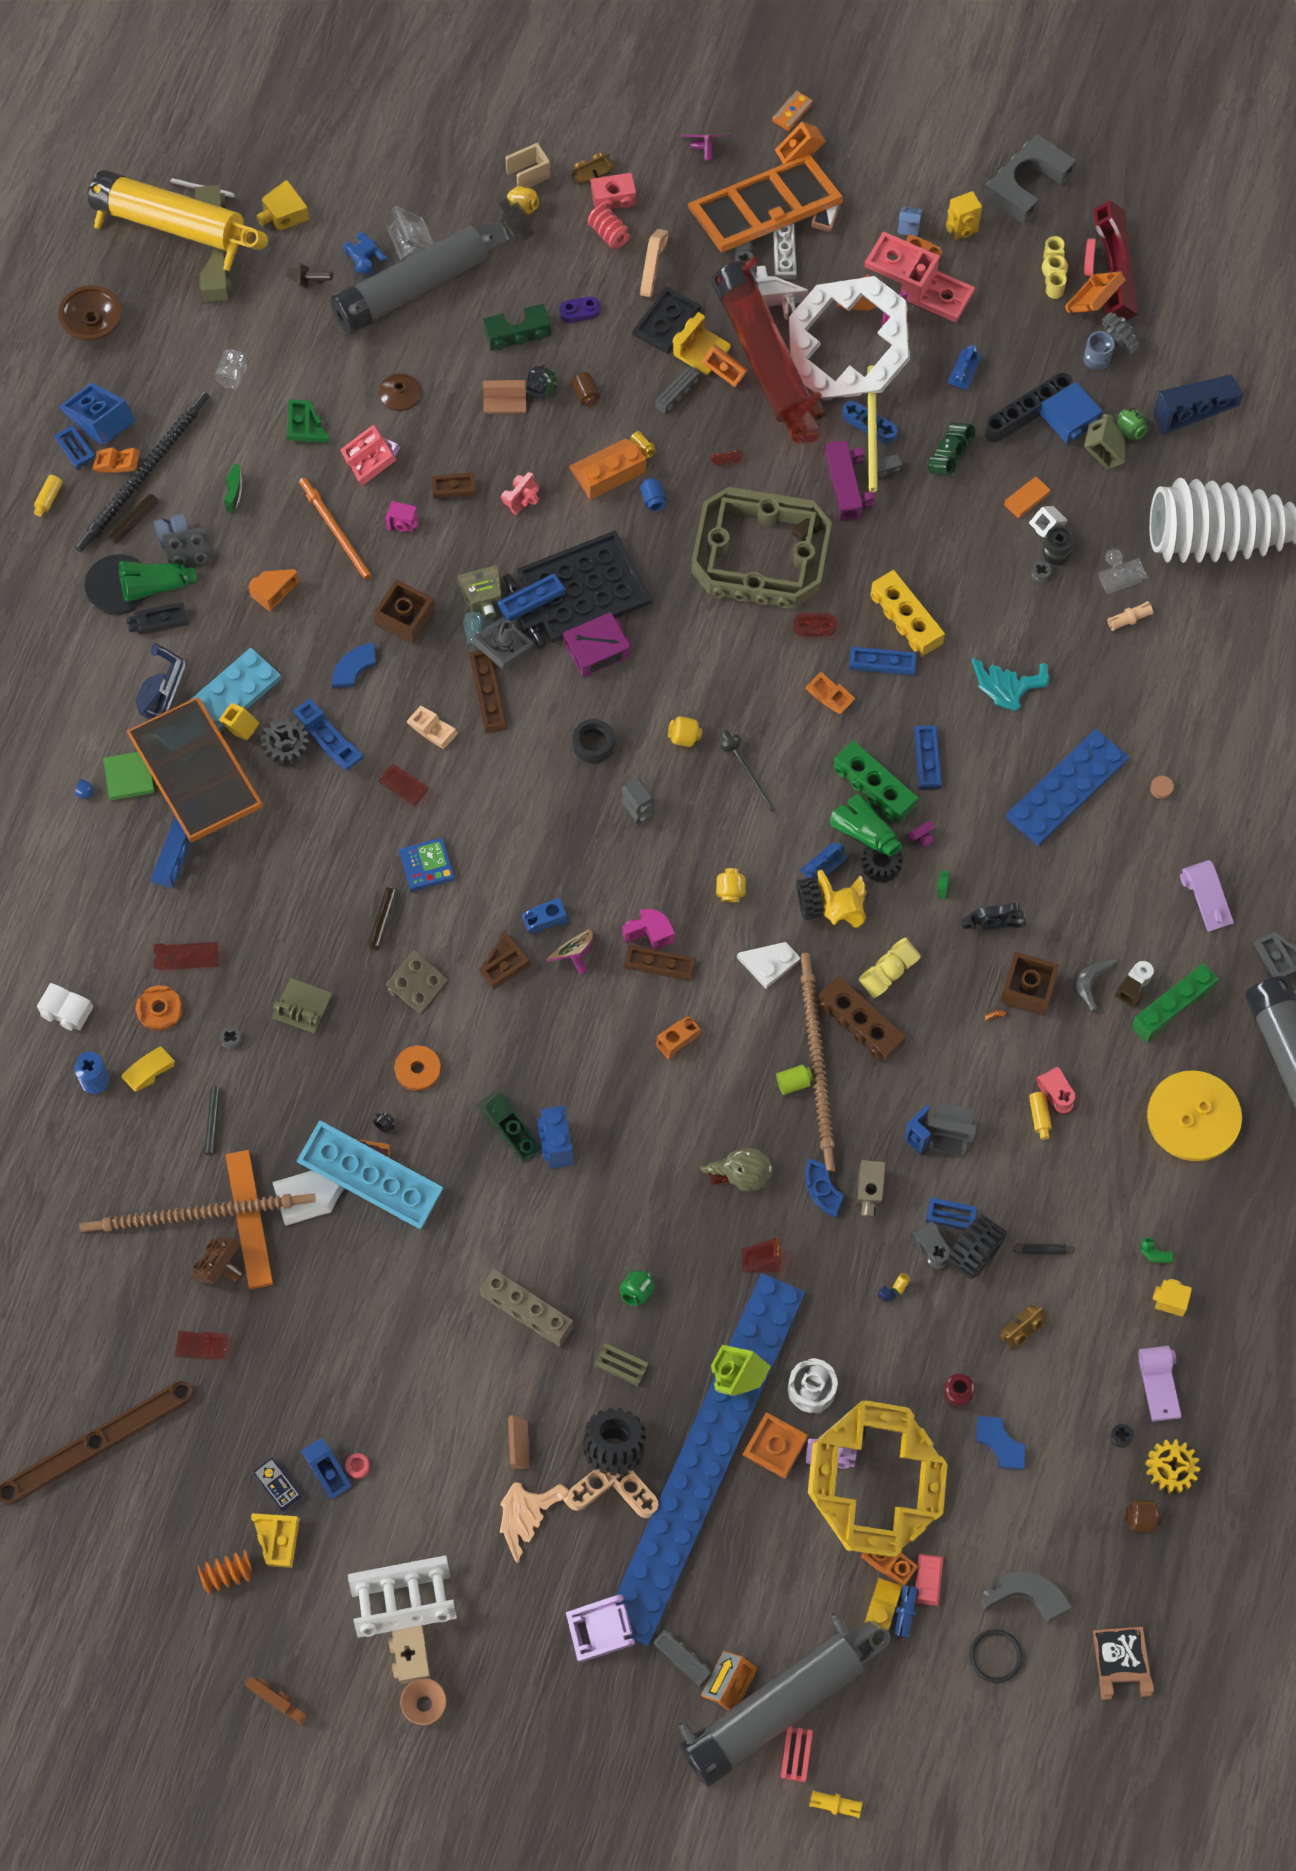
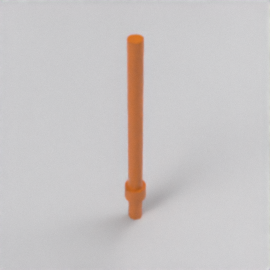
(315, 498)

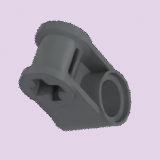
(930, 1242)

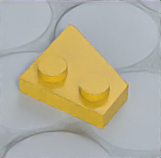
(277, 1537)

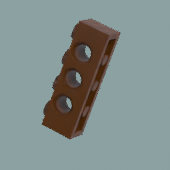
(840, 992)

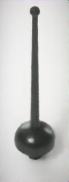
(731, 744)

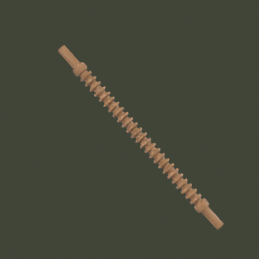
(827, 1143)
(109, 1223)

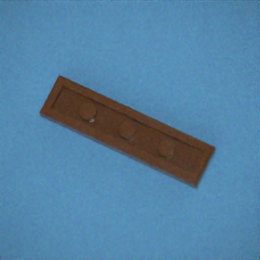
(487, 692)

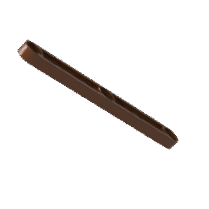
(80, 1452)

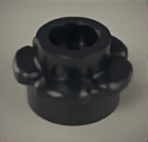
(384, 1122)

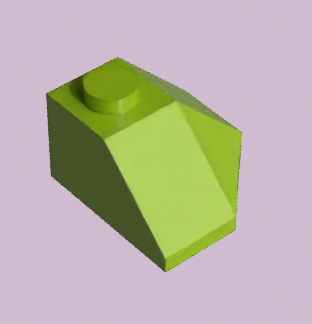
(738, 1370)

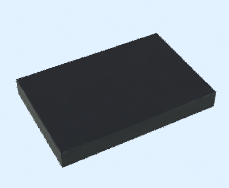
(665, 319)

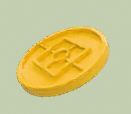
(1194, 1116)

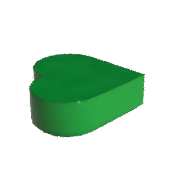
(943, 884)

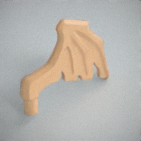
(522, 1513)

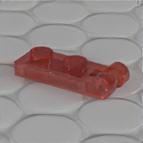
(185, 955)

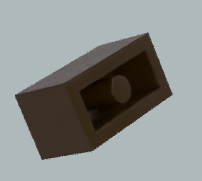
(801, 530)

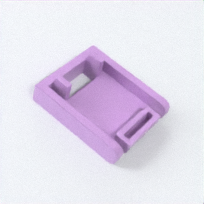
(605, 1625)

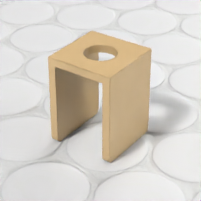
(525, 158)

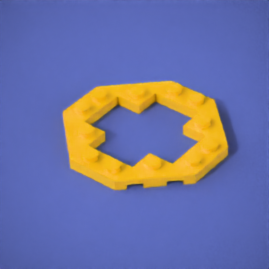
(841, 1511)

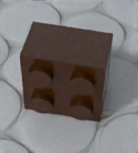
(404, 611)
(1029, 983)

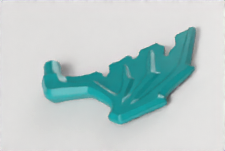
(1005, 687)

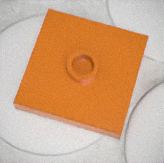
(775, 1445)

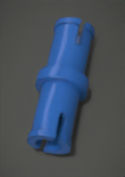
(905, 1612)

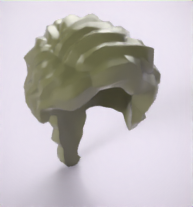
(744, 1167)

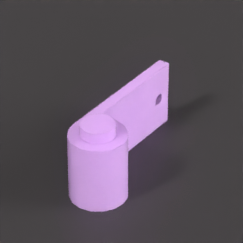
(1208, 893)
(1156, 1371)

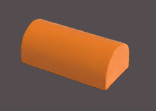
(724, 365)

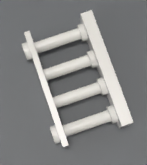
(400, 1576)

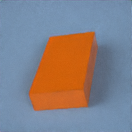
(1027, 497)

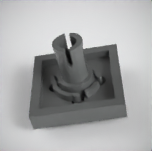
(503, 637)

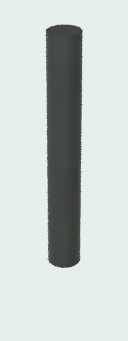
(212, 1120)

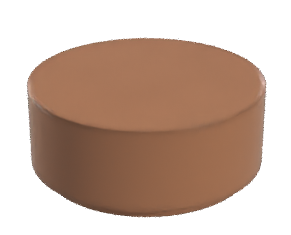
(1161, 787)

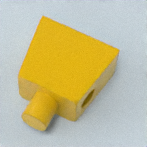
(283, 208)

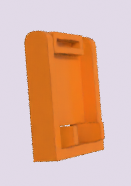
(1093, 294)

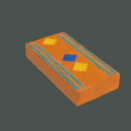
(792, 110)

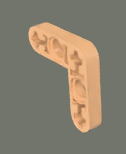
(656, 246)
(612, 1480)

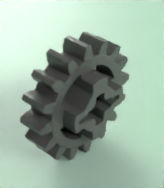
(1121, 332)
(285, 741)

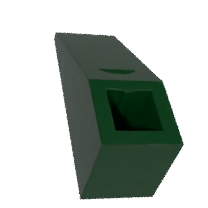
(508, 1125)

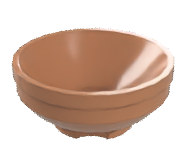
(418, 1689)

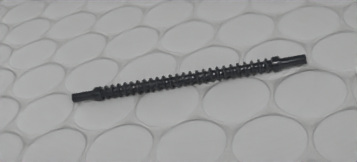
(94, 530)

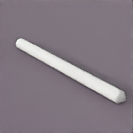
(192, 185)

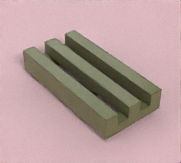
(603, 1355)

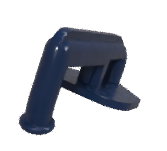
(160, 685)

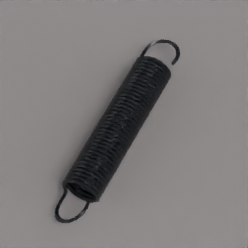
(1043, 1249)

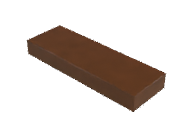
(659, 963)

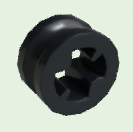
(1116, 1440)

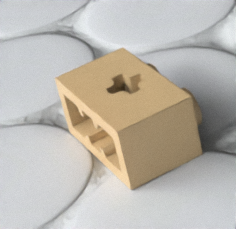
(412, 1640)

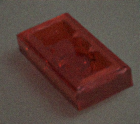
(403, 784)

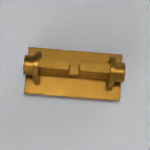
(598, 163)
(1031, 1320)

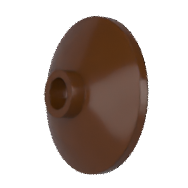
(400, 399)

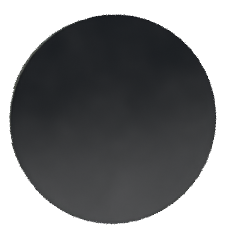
(105, 588)

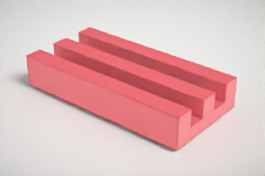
(793, 1776)

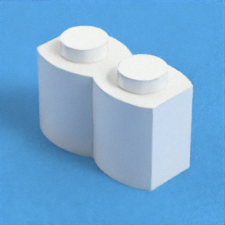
(64, 1007)

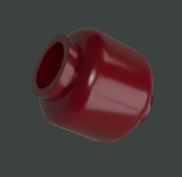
(958, 1390)

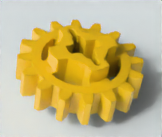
(1162, 1465)

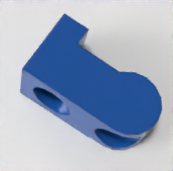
(545, 916)

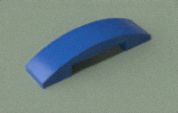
(326, 736)

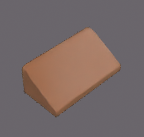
(518, 1442)

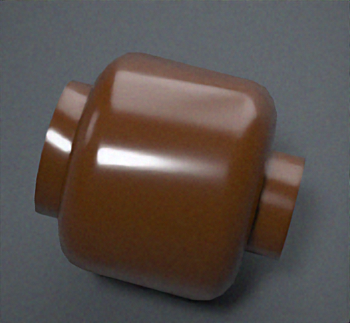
(1143, 1516)

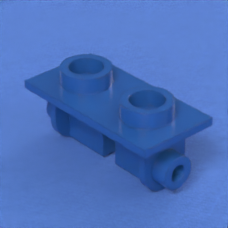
(965, 367)
(826, 860)

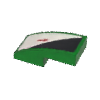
(234, 487)

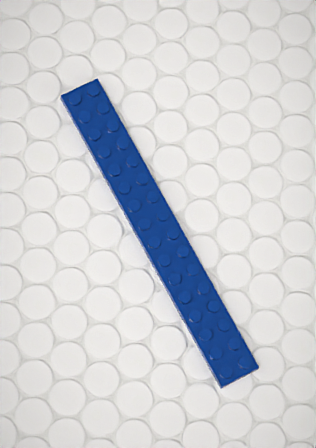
(703, 1464)

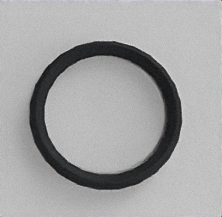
(979, 1672)

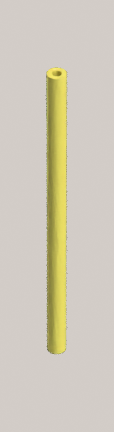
(872, 439)

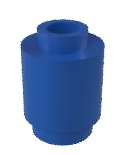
(653, 494)

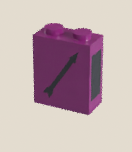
(597, 644)

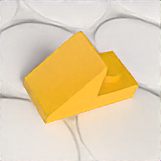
(883, 1603)

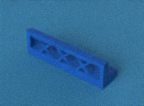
(171, 856)

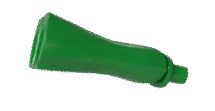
(148, 579)
(865, 825)

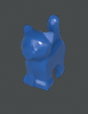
(363, 252)

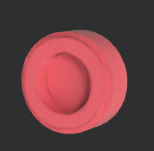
(357, 1466)

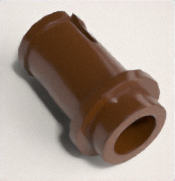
(817, 409)

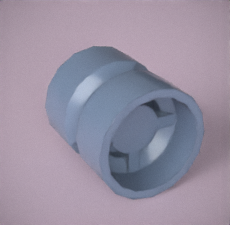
(1099, 350)
(175, 524)

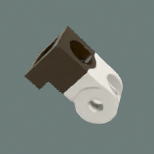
(1135, 980)

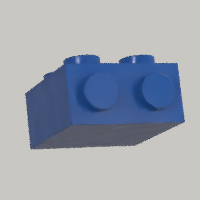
(1070, 412)
(557, 1142)

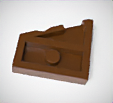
(503, 962)

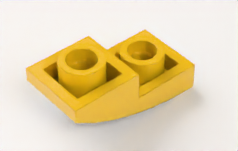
(145, 1069)

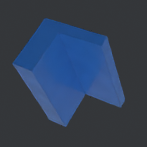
(916, 1134)

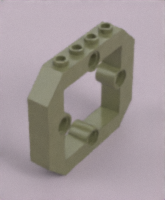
(769, 590)

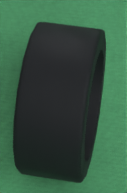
(589, 726)

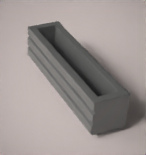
(677, 390)
(682, 1658)

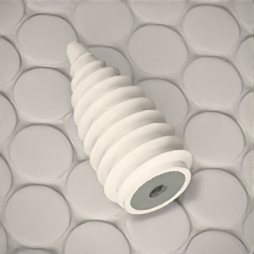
(1218, 520)

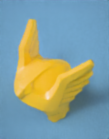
(844, 903)

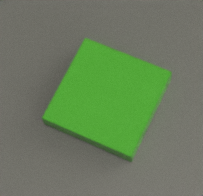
(127, 776)

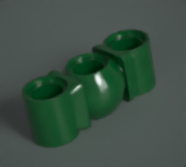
(951, 448)

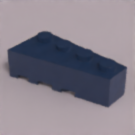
(1195, 402)

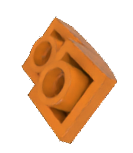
(896, 1568)

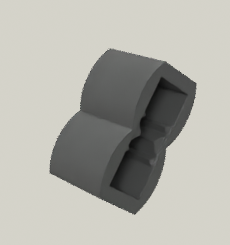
(638, 801)

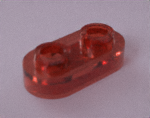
(814, 624)

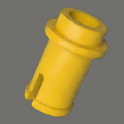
(647, 448)

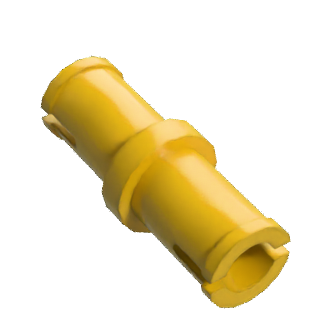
(836, 1804)

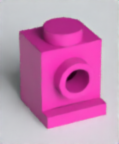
(402, 517)

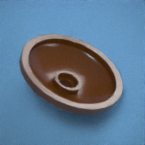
(90, 304)

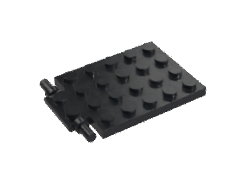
(596, 582)

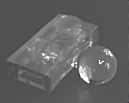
(1121, 574)

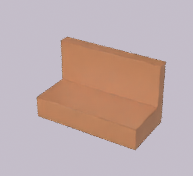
(504, 397)

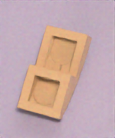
(431, 727)

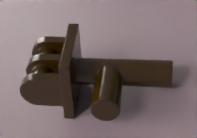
(302, 275)

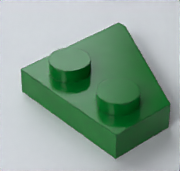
(304, 423)

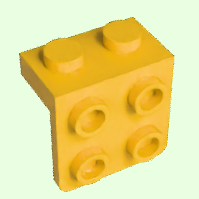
(695, 343)

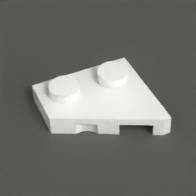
(769, 962)

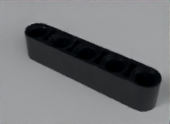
(1019, 410)

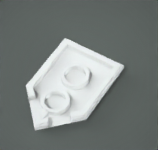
(307, 1183)

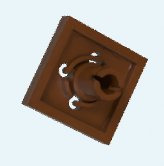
(217, 1262)

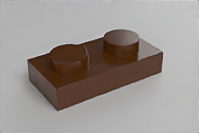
(453, 485)

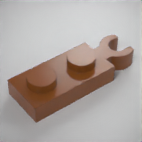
(279, 1701)

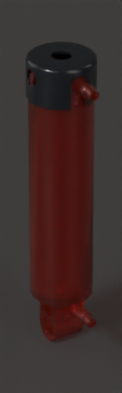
(766, 349)

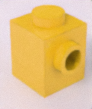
(239, 721)
(1172, 1297)

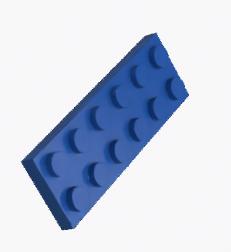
(1067, 787)

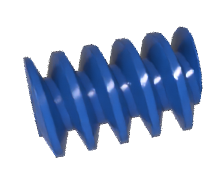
(91, 1073)

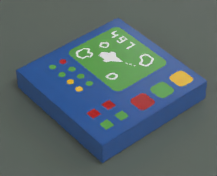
(426, 864)

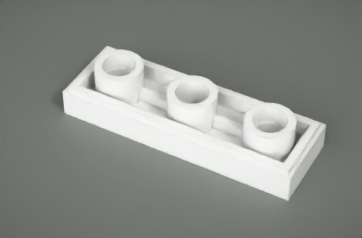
(785, 252)

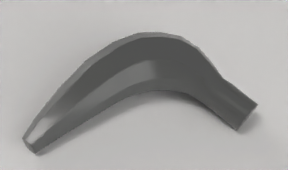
(1088, 976)

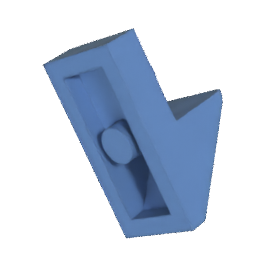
(909, 220)

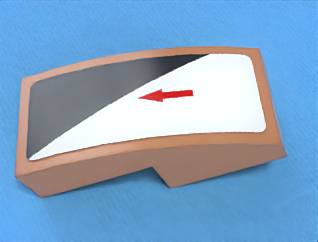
(825, 219)

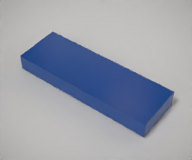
(531, 597)
(882, 660)
(927, 757)

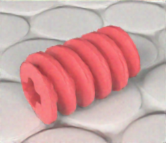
(608, 226)

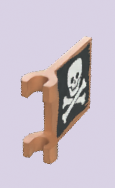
(1122, 1658)

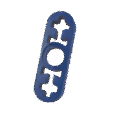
(853, 420)

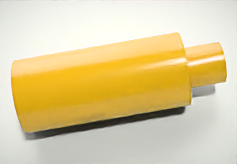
(47, 495)
(1040, 1114)

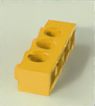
(892, 586)

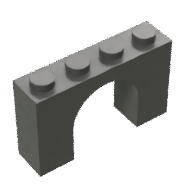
(1035, 156)

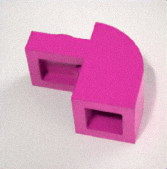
(652, 924)

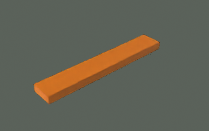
(249, 1224)

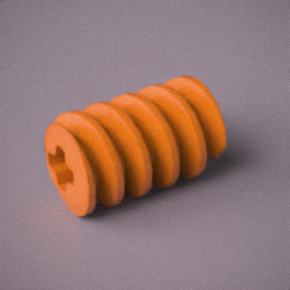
(225, 1572)

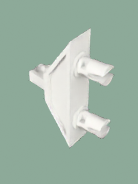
(779, 292)

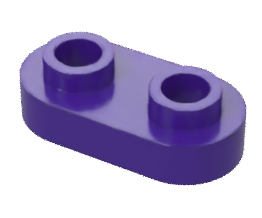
(580, 310)

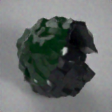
(541, 382)

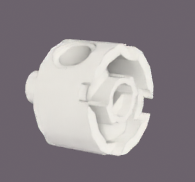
(812, 1386)

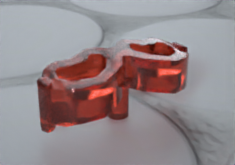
(721, 459)

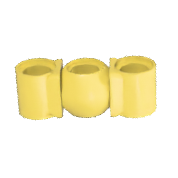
(1054, 258)
(889, 967)

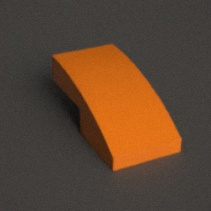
(115, 461)
(829, 694)

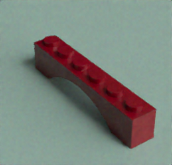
(1112, 228)

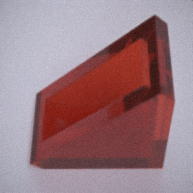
(762, 1256)

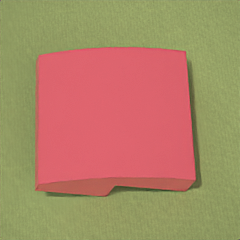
(368, 454)

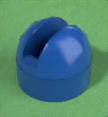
(84, 789)

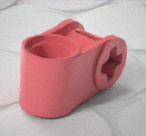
(1056, 1087)

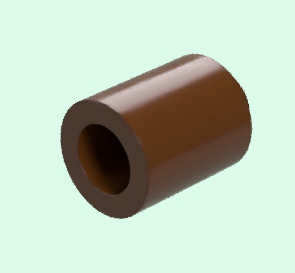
(585, 389)

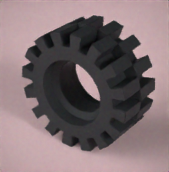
(881, 872)
(809, 898)

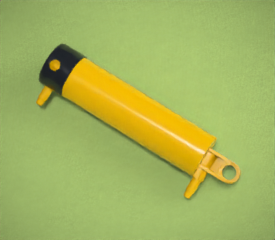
(171, 213)

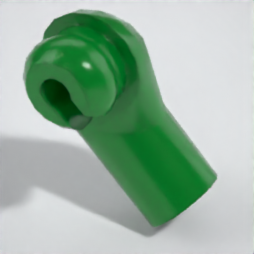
(1153, 1254)

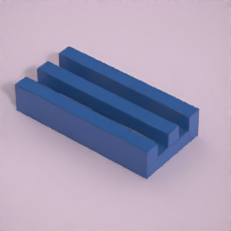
(83, 460)
(950, 1205)

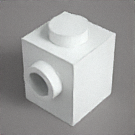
(1047, 518)

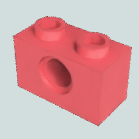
(614, 191)

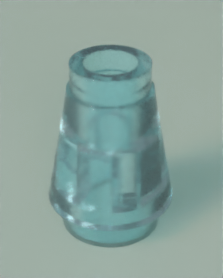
(472, 624)

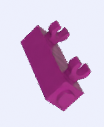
(843, 480)

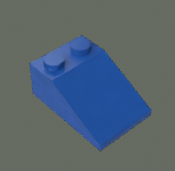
(98, 413)

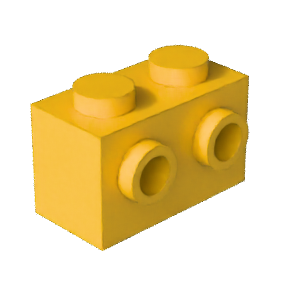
(964, 215)

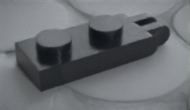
(158, 618)

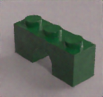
(502, 334)

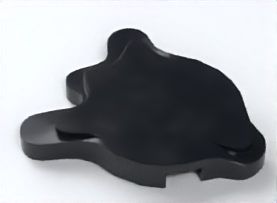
(995, 917)

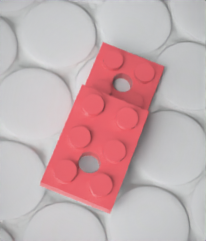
(919, 276)

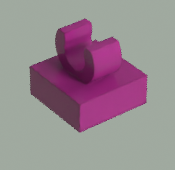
(922, 834)

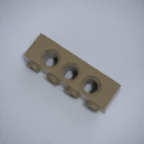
(526, 1308)

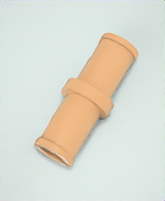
(1130, 616)

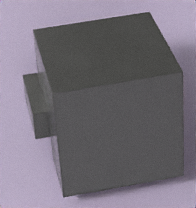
(951, 1129)

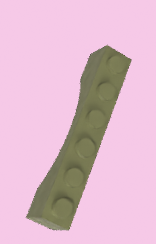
(213, 276)

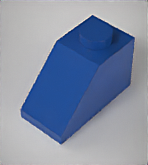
(326, 1468)

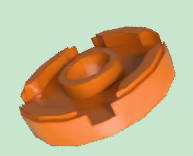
(164, 1019)
(417, 1055)

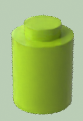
(794, 1079)

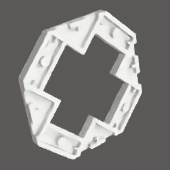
(847, 294)

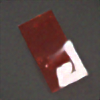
(201, 1346)

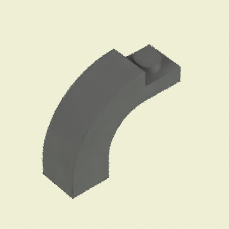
(1030, 1586)

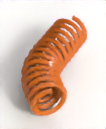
(995, 1013)

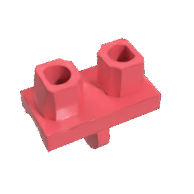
(522, 495)

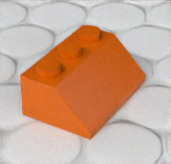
(609, 468)

